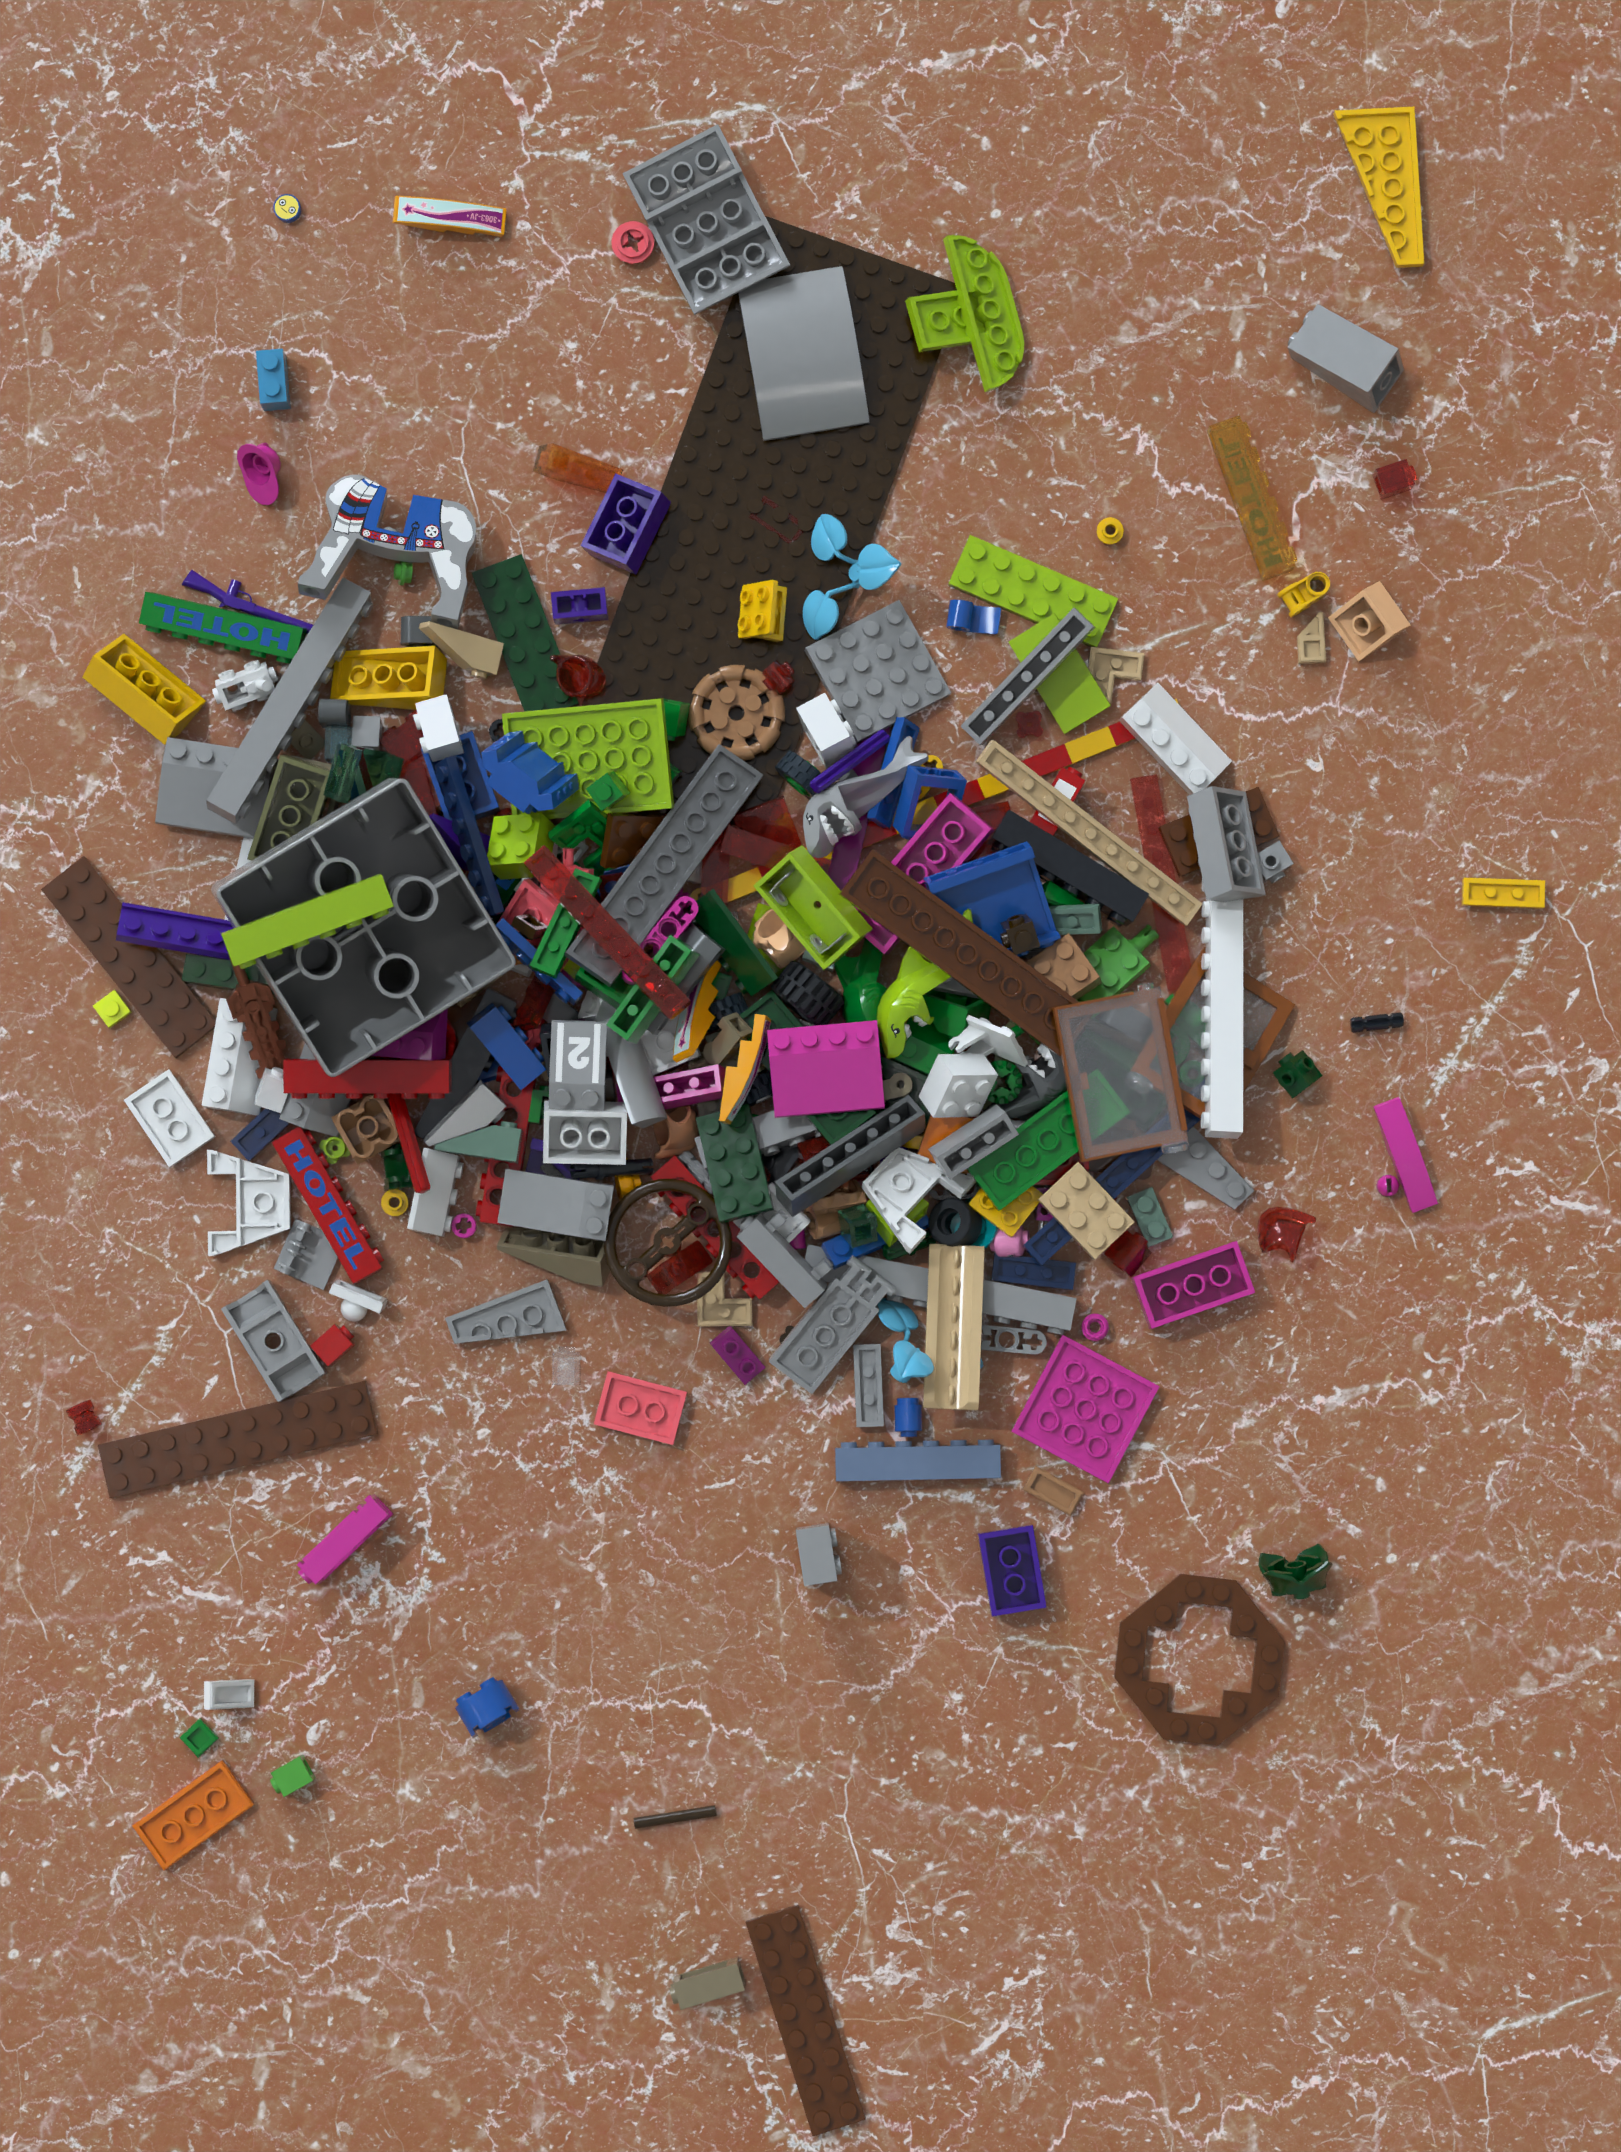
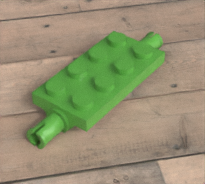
(1117, 961)

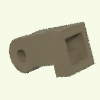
(728, 1040)
(897, 1086)

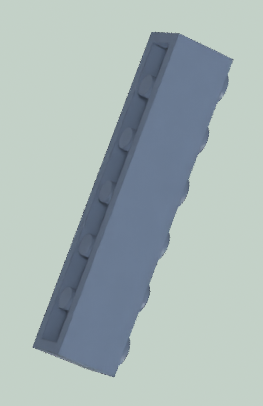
(917, 1462)

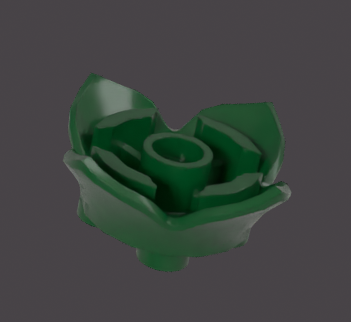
(1298, 1576)

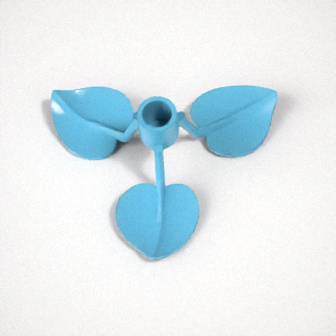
(870, 571)
(907, 1359)

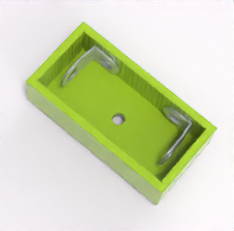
(792, 893)

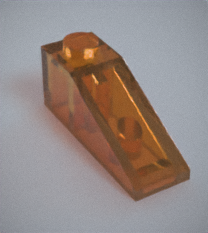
(574, 468)

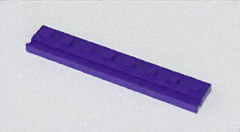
(172, 930)

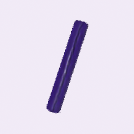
(849, 761)

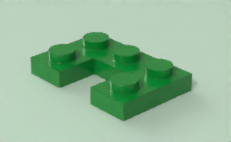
(580, 824)

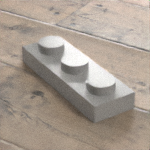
(868, 1385)

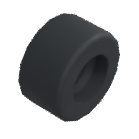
(941, 1218)

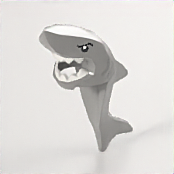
(839, 806)

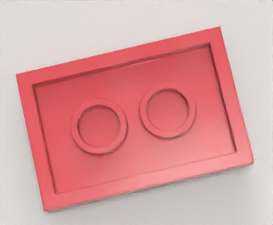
(533, 901)
(640, 1408)

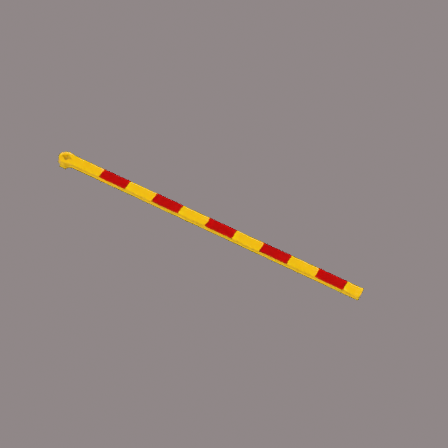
(975, 791)

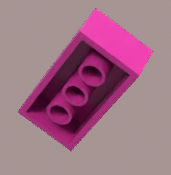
(1193, 1285)

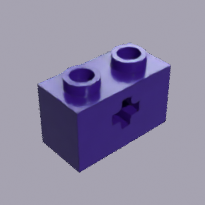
(579, 606)

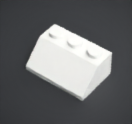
(431, 1209)

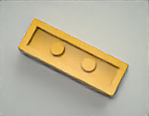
(1503, 893)

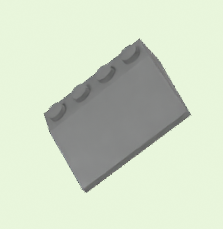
(188, 779)

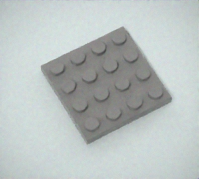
(878, 671)

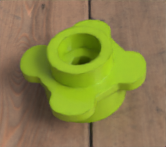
(327, 1147)

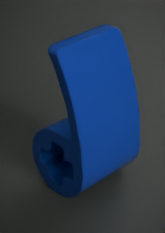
(970, 618)

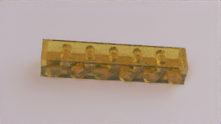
(1251, 498)

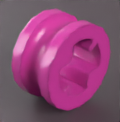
(458, 1219)

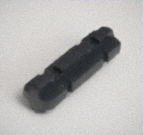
(1376, 1022)

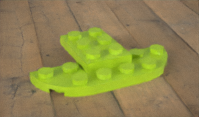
(974, 314)

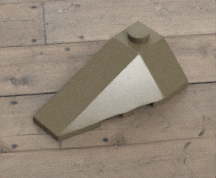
(561, 1254)

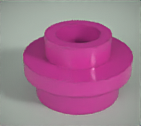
(1101, 1320)

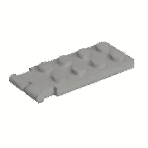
(831, 1325)

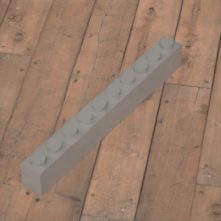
(289, 701)
(999, 1299)

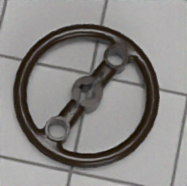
(622, 1273)

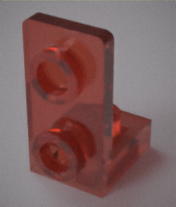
(679, 1268)

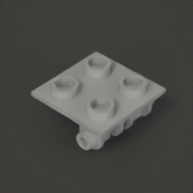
(307, 1255)

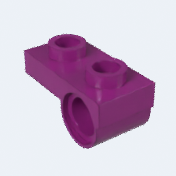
(737, 1355)

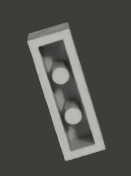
(973, 1141)

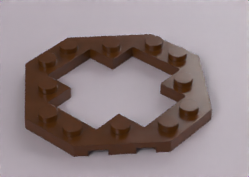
(1236, 1706)

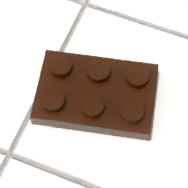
(627, 836)

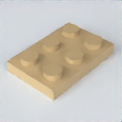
(1086, 1211)

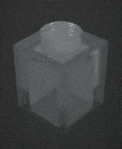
(566, 1367)

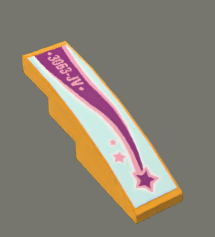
(449, 215)
(696, 1018)
(740, 1078)

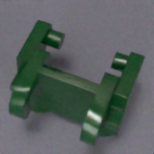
(395, 1168)

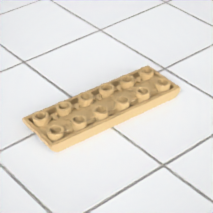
(954, 1326)

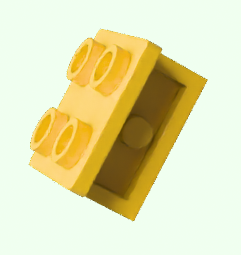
(762, 611)
(1012, 1215)

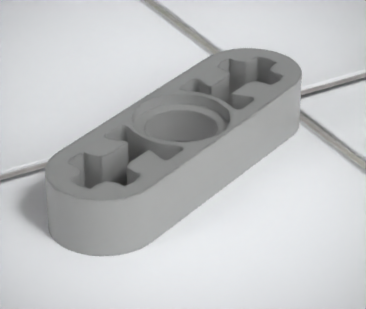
(1013, 1349)

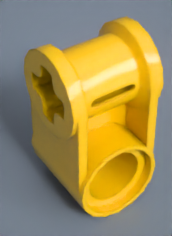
(1302, 593)

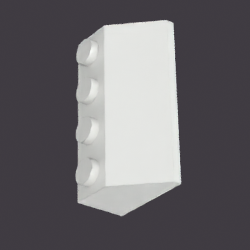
(1175, 740)
(231, 1072)

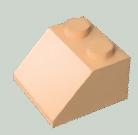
(1369, 620)

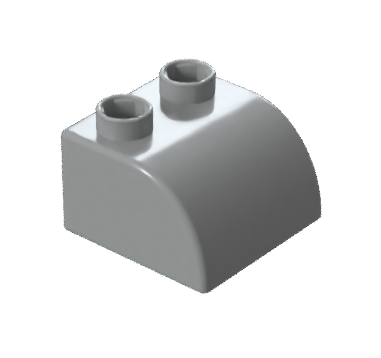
(391, 971)

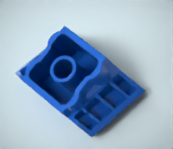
(527, 774)

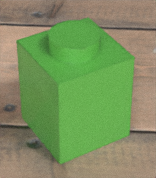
(292, 1776)

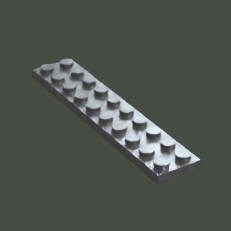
(670, 856)

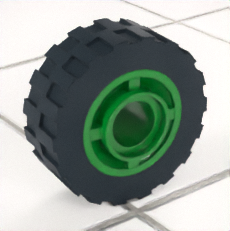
(798, 773)

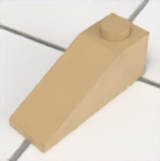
(467, 650)

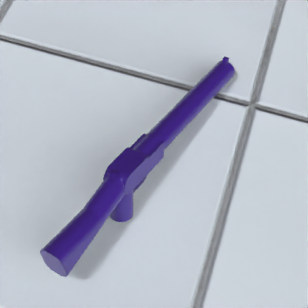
(230, 600)

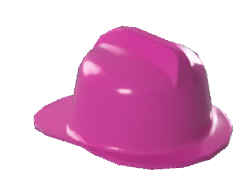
(259, 470)

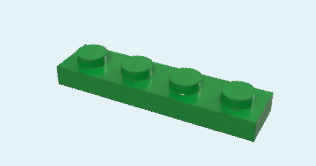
(561, 932)

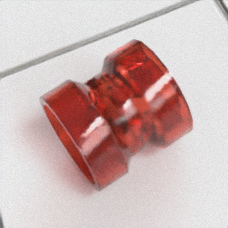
(84, 1417)

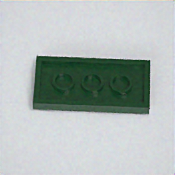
(735, 1165)

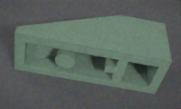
(491, 1142)

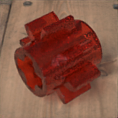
(778, 676)

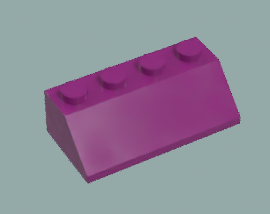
(421, 1043)

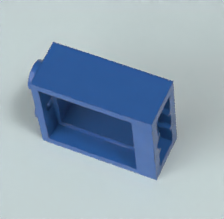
(915, 778)

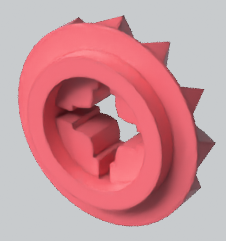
(637, 231)

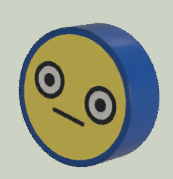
(287, 208)

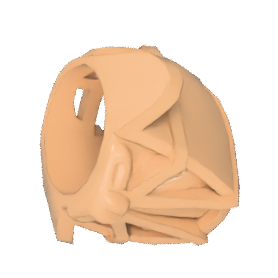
(777, 940)

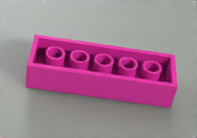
(940, 844)

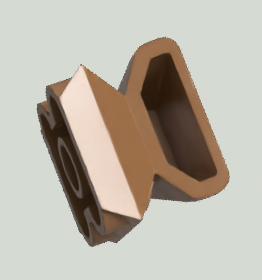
(367, 1128)
(825, 1211)

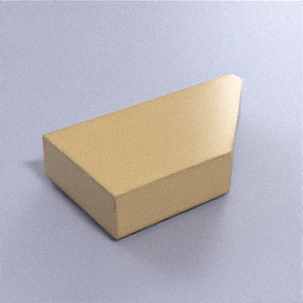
(1312, 642)

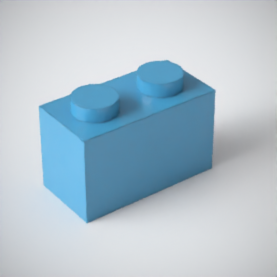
(273, 379)

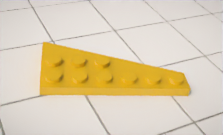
(1386, 161)

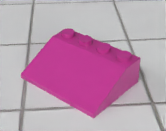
(825, 1069)

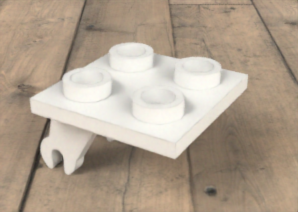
(987, 1040)

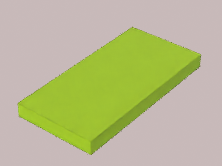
(1071, 688)

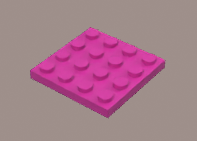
(1085, 1409)

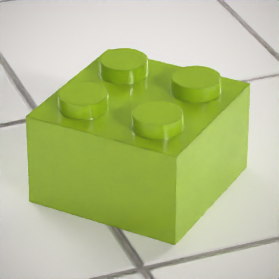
(514, 841)

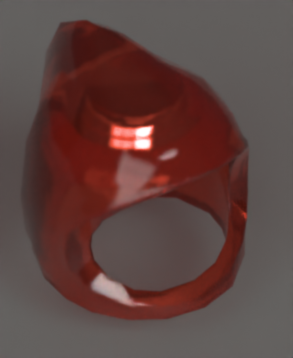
(579, 675)
(1282, 1229)

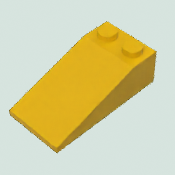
(390, 676)

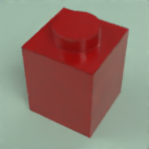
(333, 1344)

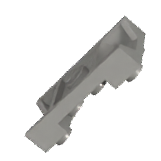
(289, 1365)

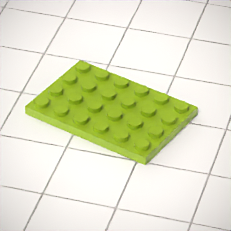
(603, 740)

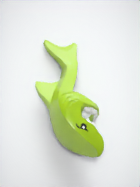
(905, 999)

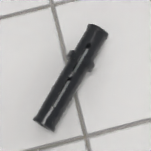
(599, 1171)

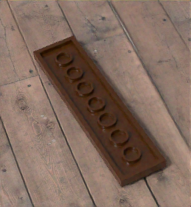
(136, 969)
(805, 2020)

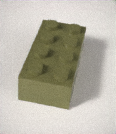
(291, 803)

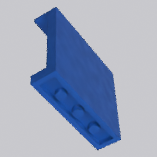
(996, 890)

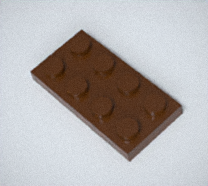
(1181, 843)

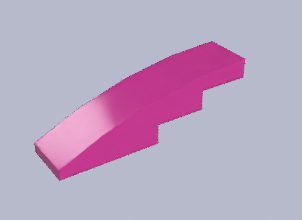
(1405, 1154)

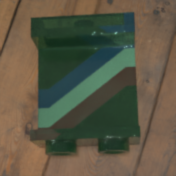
(359, 770)

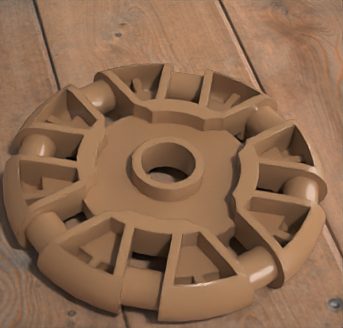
(731, 697)

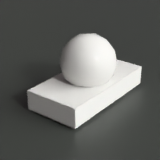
(356, 1300)
(228, 1694)

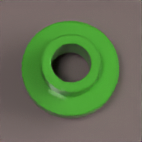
(403, 572)

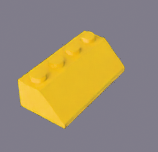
(143, 688)

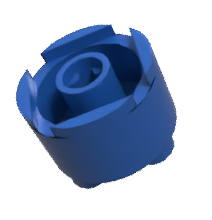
(486, 1707)

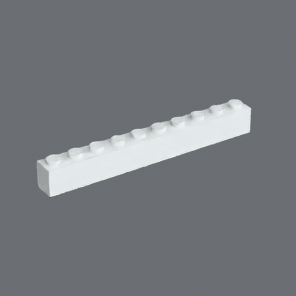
(1222, 1019)

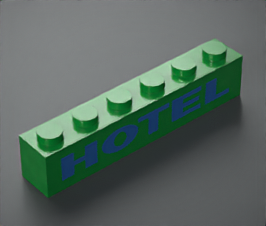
(221, 625)

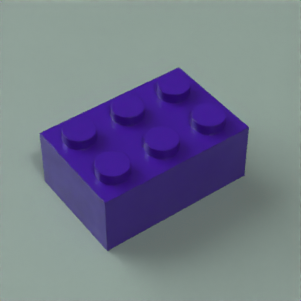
(625, 523)
(1011, 1570)

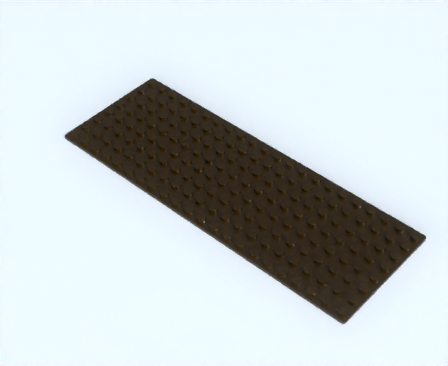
(685, 599)

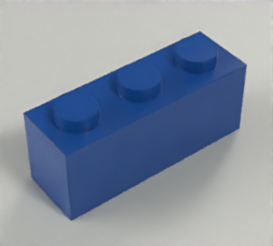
(507, 1045)

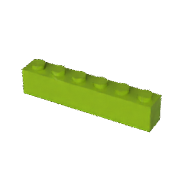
(307, 920)

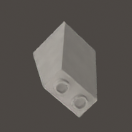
(1346, 357)

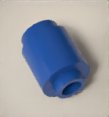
(908, 1417)

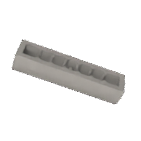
(634, 1080)

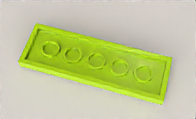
(1028, 587)

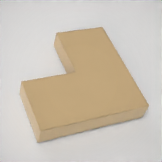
(1111, 664)
(718, 1311)

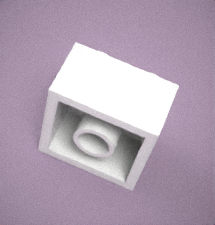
(826, 729)
(958, 1085)

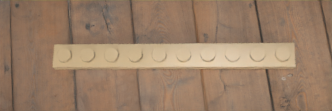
(1088, 832)

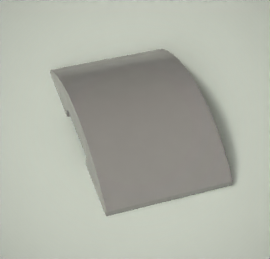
(706, 219)
(803, 354)

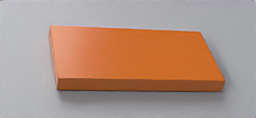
(193, 1815)

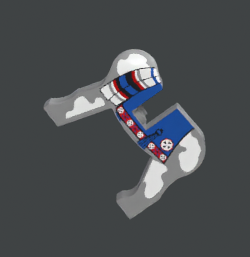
(433, 533)

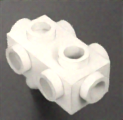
(253, 683)

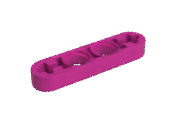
(656, 937)

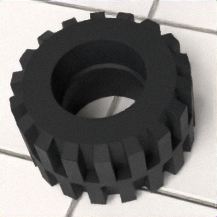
(807, 994)

